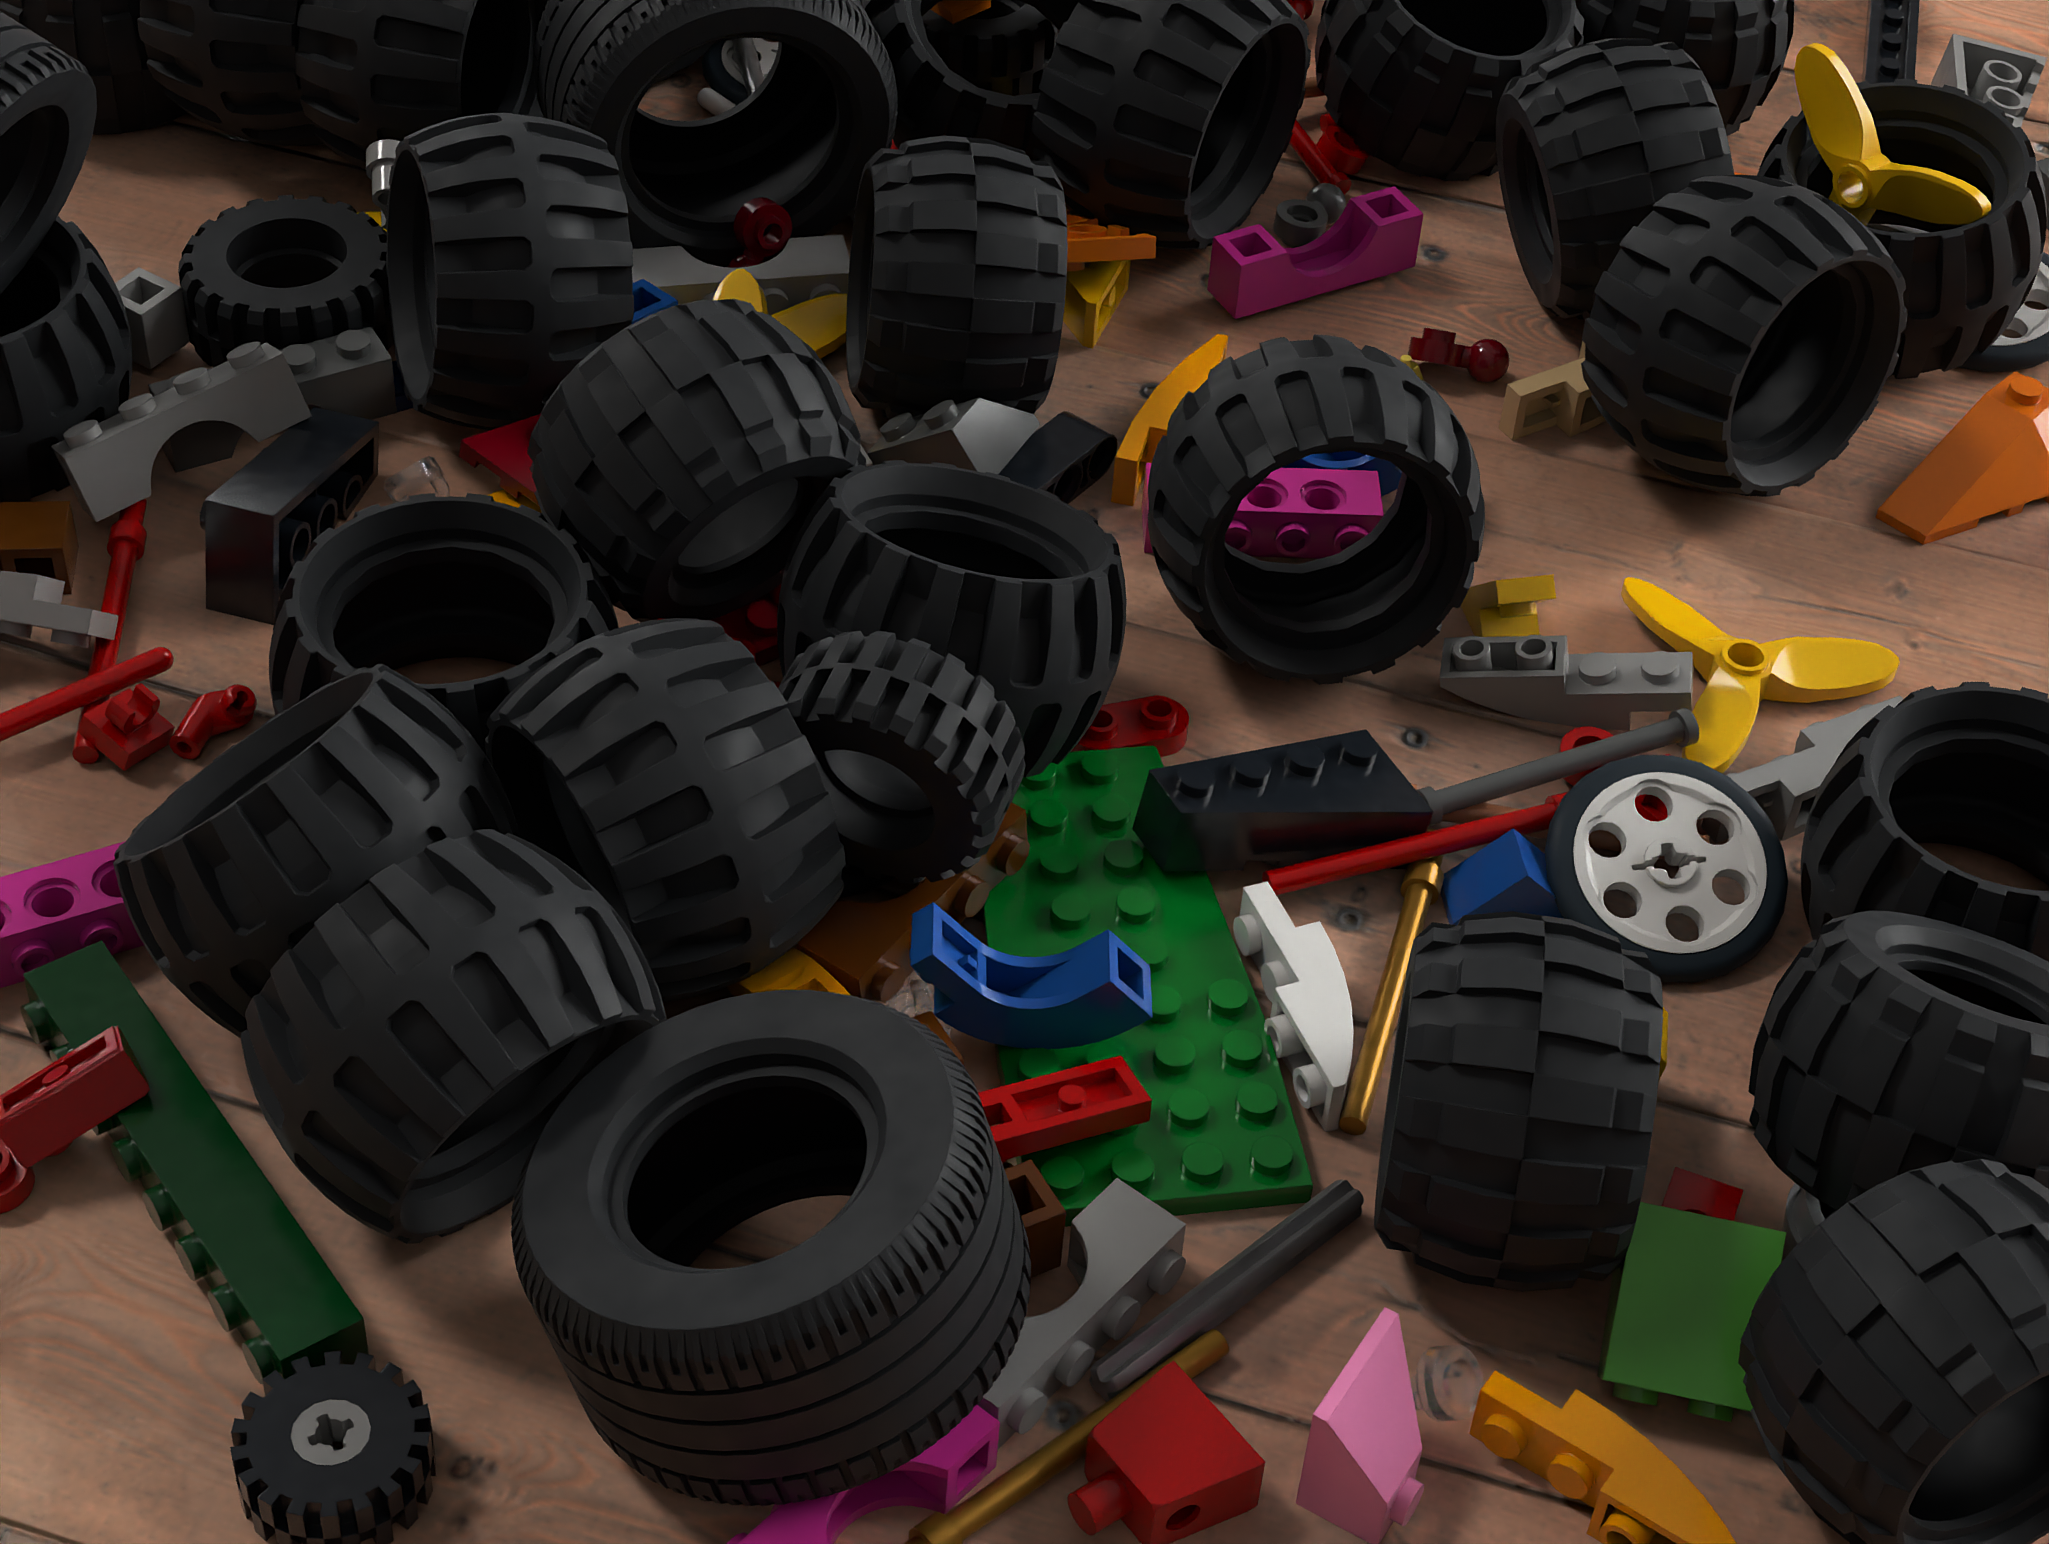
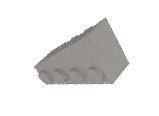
(1991, 74)

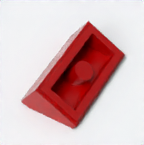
(70, 1097)

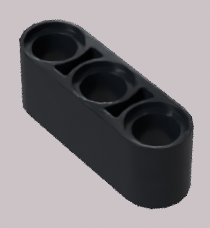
(1063, 457)

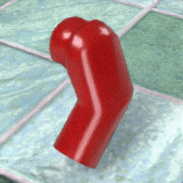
(210, 716)

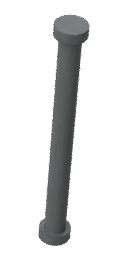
(1678, 728)

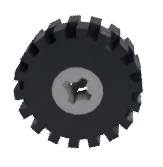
(324, 1494)

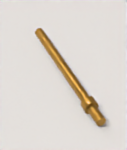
(1420, 890)
(1050, 1458)

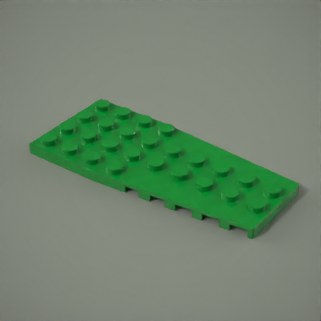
(1219, 1101)

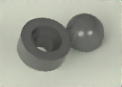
(1306, 220)

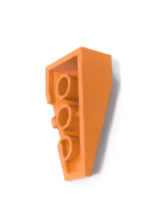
(1981, 467)

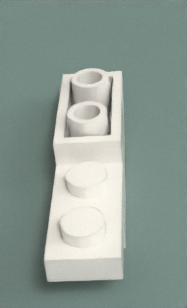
(1308, 997)

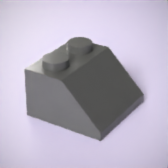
(967, 434)

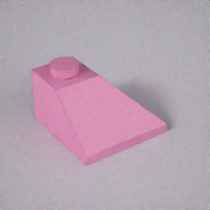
(1366, 1440)

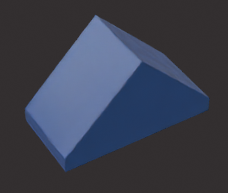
(1500, 878)

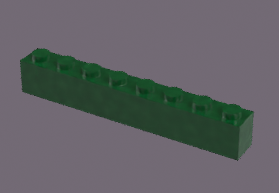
(199, 1176)

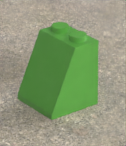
(1684, 1308)

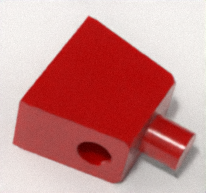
(1166, 1464)

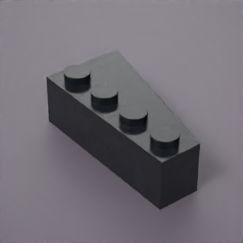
(280, 505)
(1278, 805)

